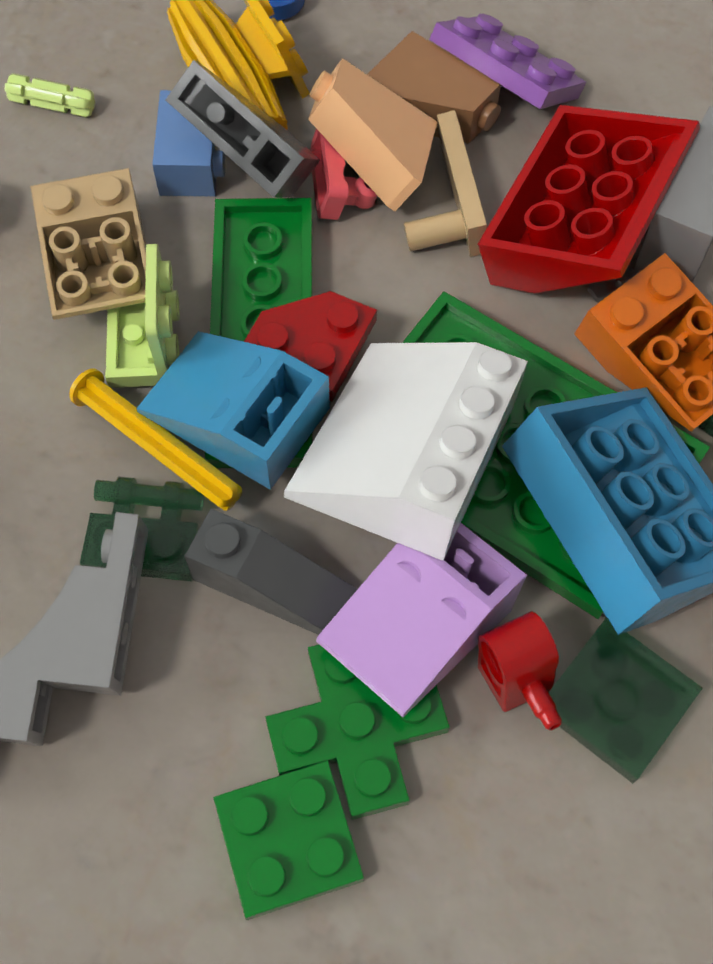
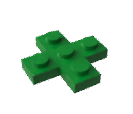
(355, 732)

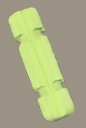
(50, 95)

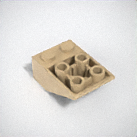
(91, 243)

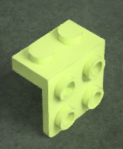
(141, 334)

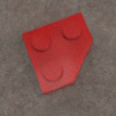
(319, 331)

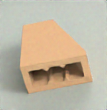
(373, 131)

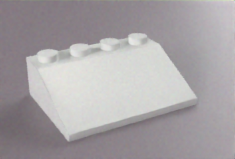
(410, 440)

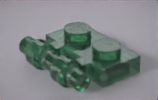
(167, 536)

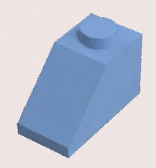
(183, 156)

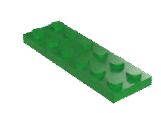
(257, 265)

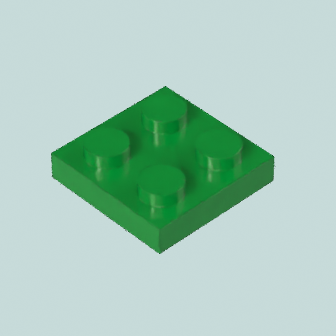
(287, 840)

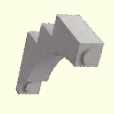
(79, 639)

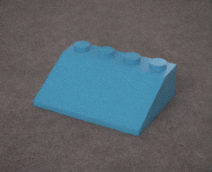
(621, 502)

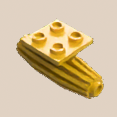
(240, 52)

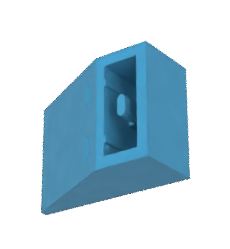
(240, 403)

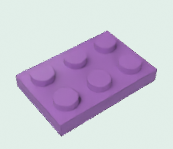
(509, 60)

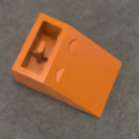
(657, 337)

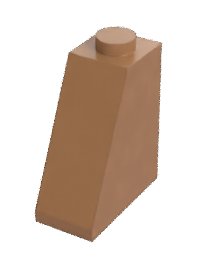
(439, 84)

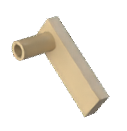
(469, 219)

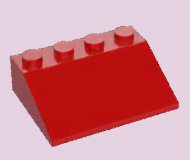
(584, 198)

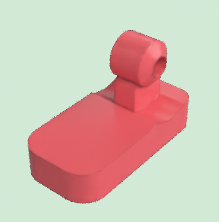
(331, 186)

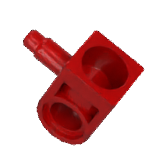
(521, 666)

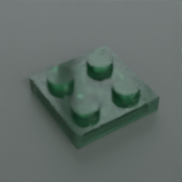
(621, 700)

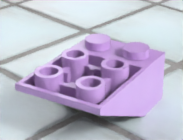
(421, 616)

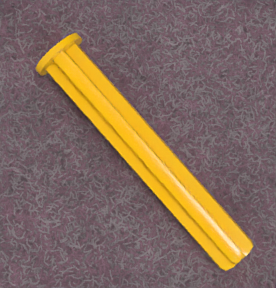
(183, 461)

